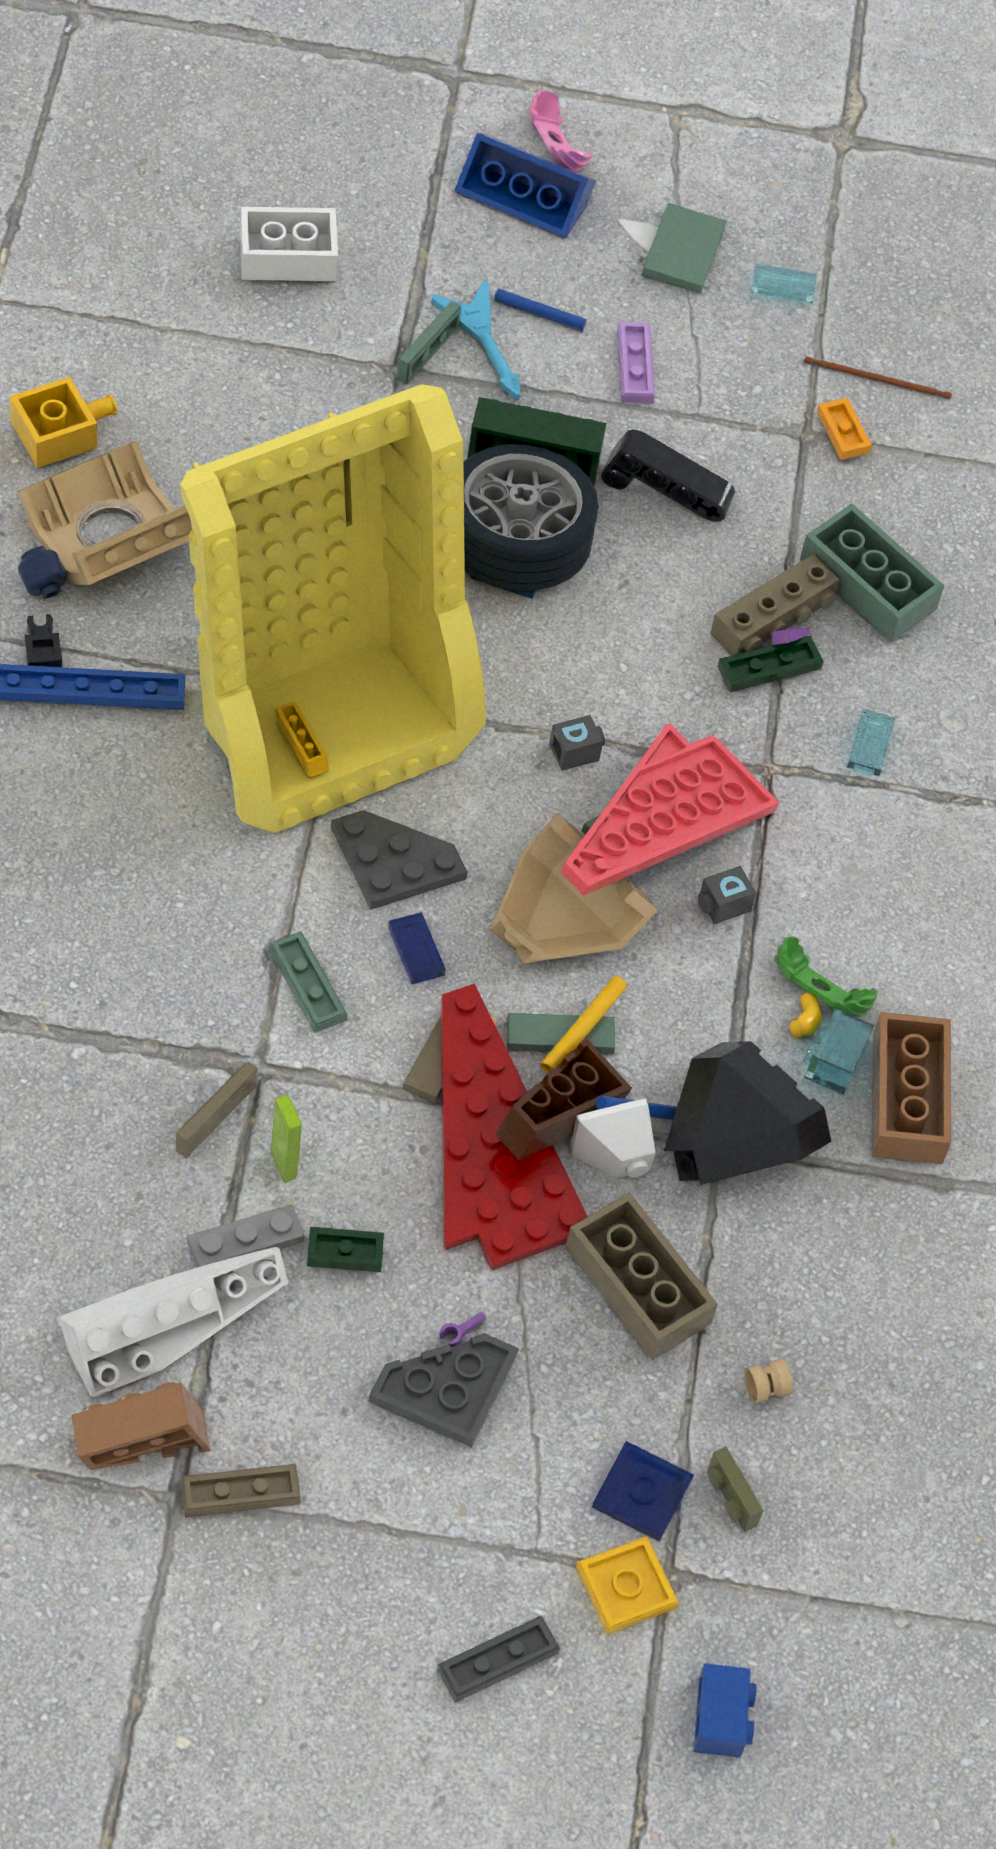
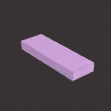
(635, 362)

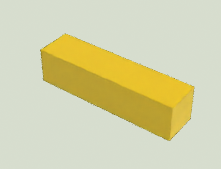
(302, 739)

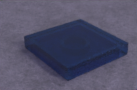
(642, 1491)

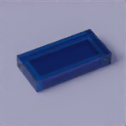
(416, 948)

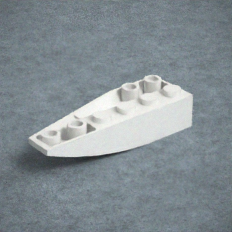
(166, 1318)

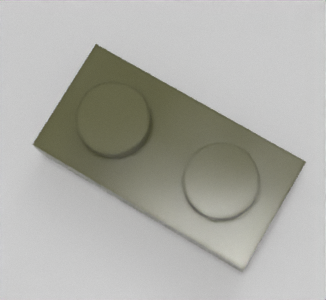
(741, 1501)

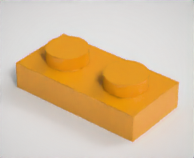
(844, 428)

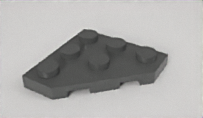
(394, 859)
(447, 1386)

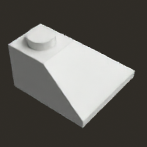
(615, 1139)

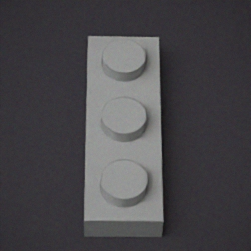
(252, 1234)

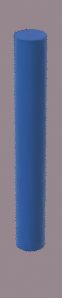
(540, 309)
(655, 1110)

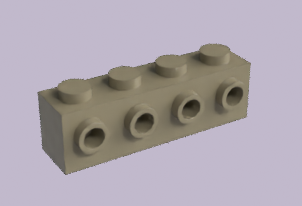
(775, 606)

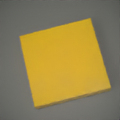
(627, 1585)

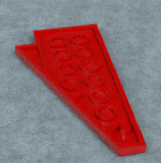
(487, 1192)

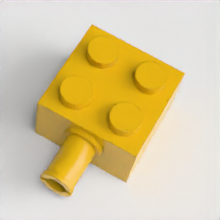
(57, 421)

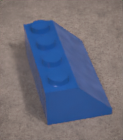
(524, 185)

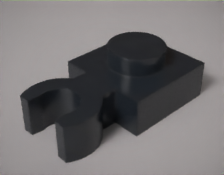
(42, 645)

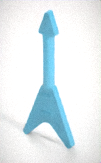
(476, 321)

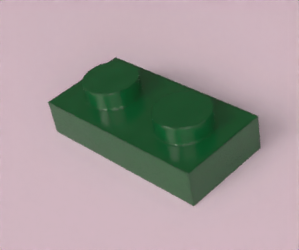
(345, 1249)

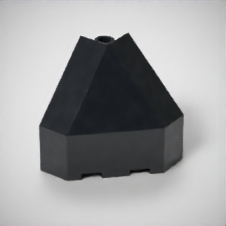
(741, 1116)

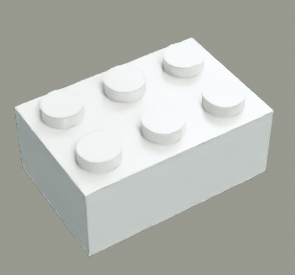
(288, 244)

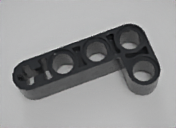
(669, 473)

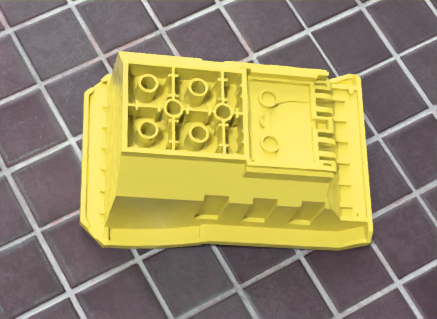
(340, 588)

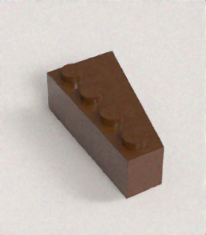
(551, 1107)

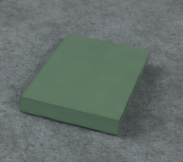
(684, 247)

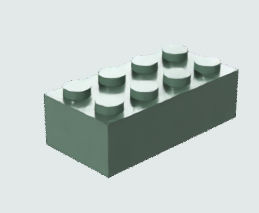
(874, 572)

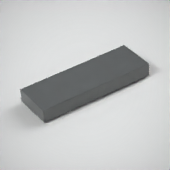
(498, 1658)

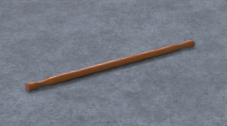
(897, 382)

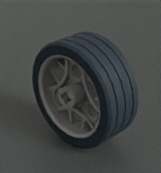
(526, 517)

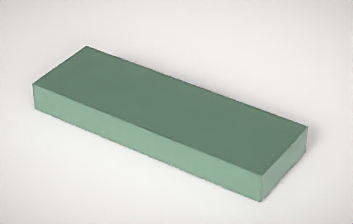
(428, 342)
(308, 982)
(544, 1031)

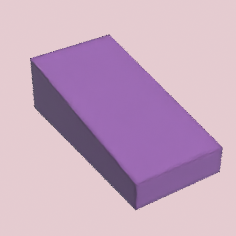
(788, 635)

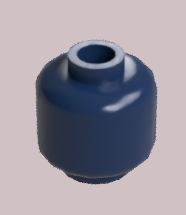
(42, 572)

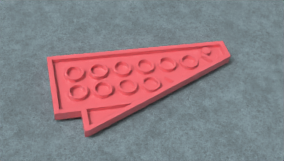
(665, 807)

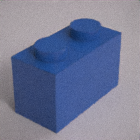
(723, 1710)

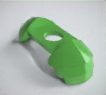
(794, 967)

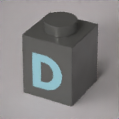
(576, 742)
(726, 895)

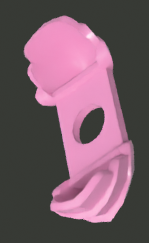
(545, 118)

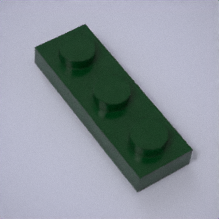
(770, 664)

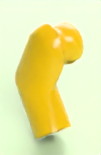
(809, 1020)

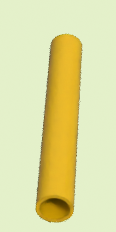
(584, 1023)

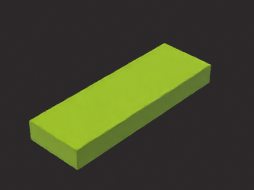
(286, 1138)

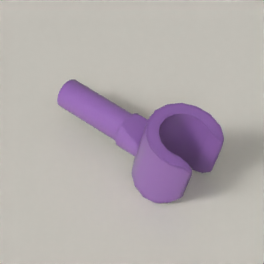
(462, 1329)

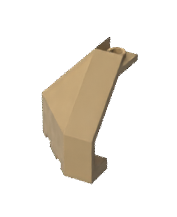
(550, 918)

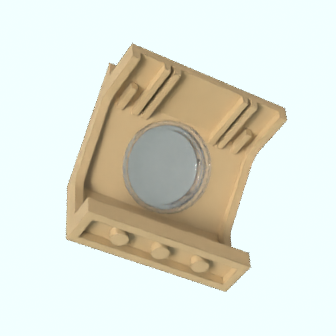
(104, 515)

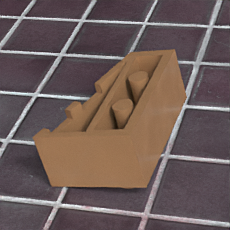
(139, 1426)

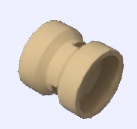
(768, 1380)

